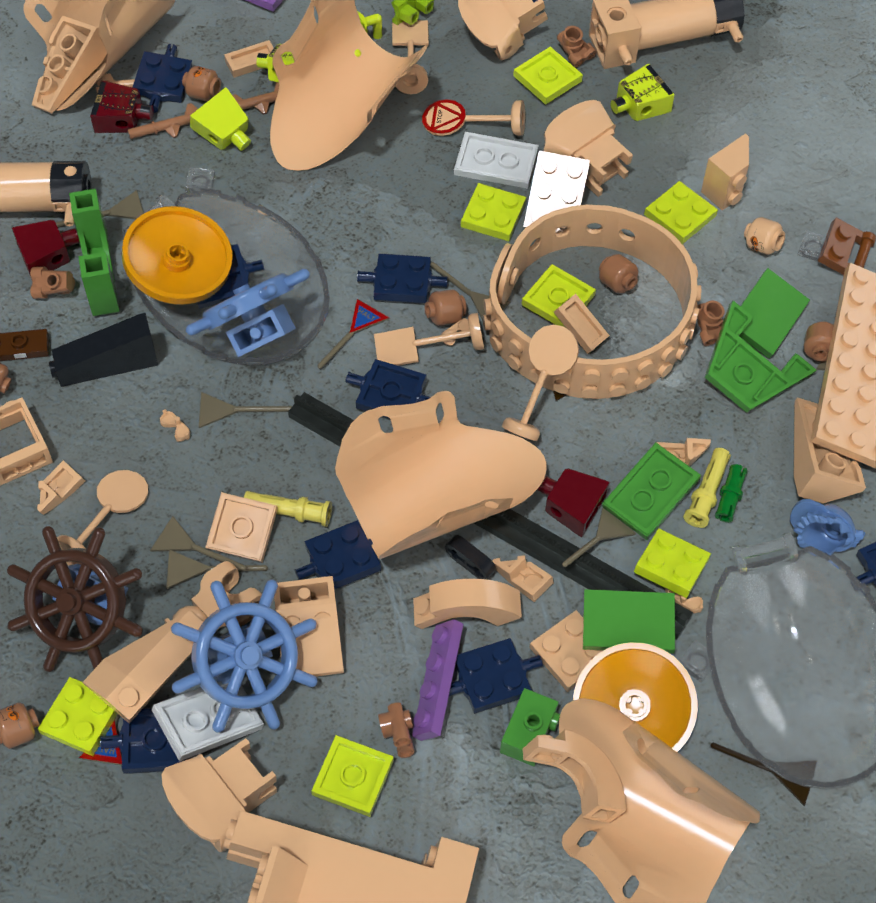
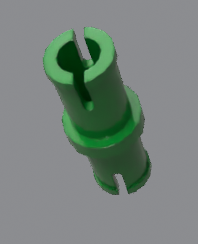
(731, 493)

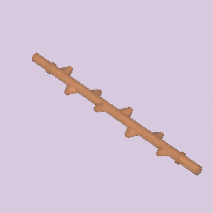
(173, 124)

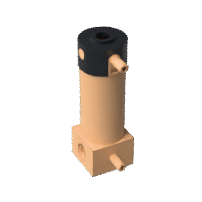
(624, 28)
(42, 186)

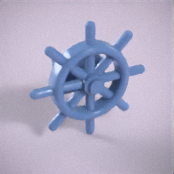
(259, 325)
(243, 652)

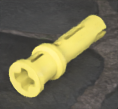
(704, 497)
(300, 509)

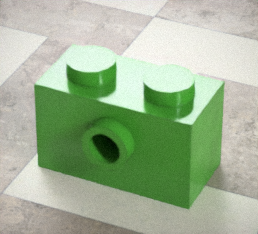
(532, 717)

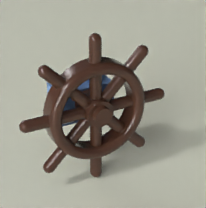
(84, 593)

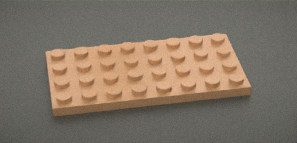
(848, 391)

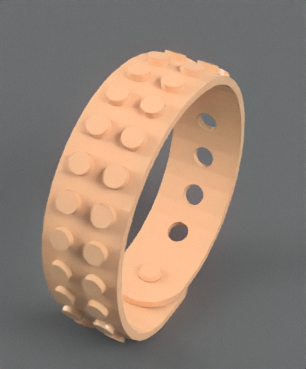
(650, 244)

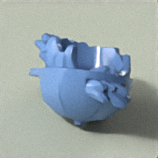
(824, 527)

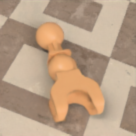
(204, 601)

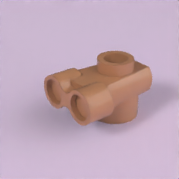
(575, 46)
(50, 282)
(710, 321)
(396, 724)

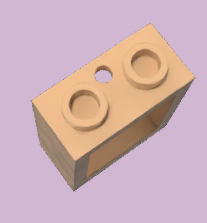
(28, 458)

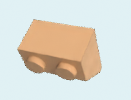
(727, 173)

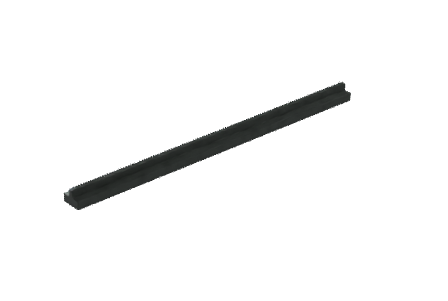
(506, 525)

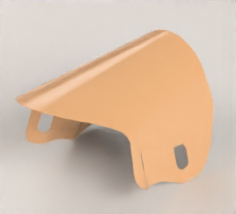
(119, 25)
(328, 90)
(430, 473)
(675, 818)

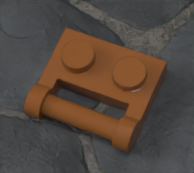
(840, 243)

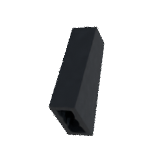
(105, 353)

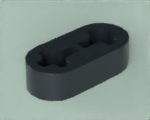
(470, 557)

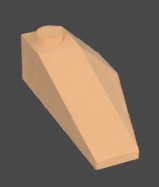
(72, 57)
(817, 470)
(141, 669)

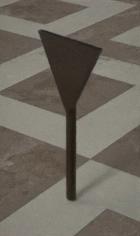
(797, 790)

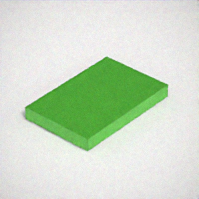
(774, 311)
(651, 491)
(628, 617)

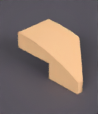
(689, 451)
(58, 487)
(524, 576)

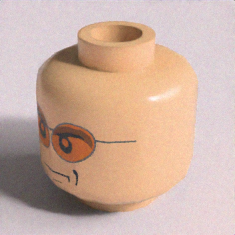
(764, 235)

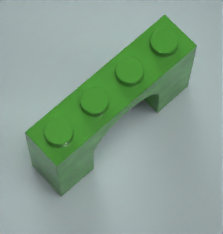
(96, 259)

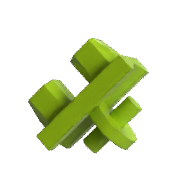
(409, 10)

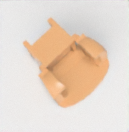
(502, 22)
(588, 134)
(214, 792)

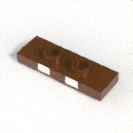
(24, 344)

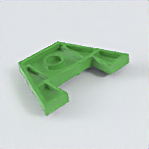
(743, 371)

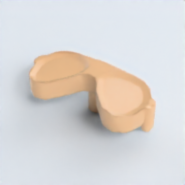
(461, 325)
(170, 420)
(693, 604)

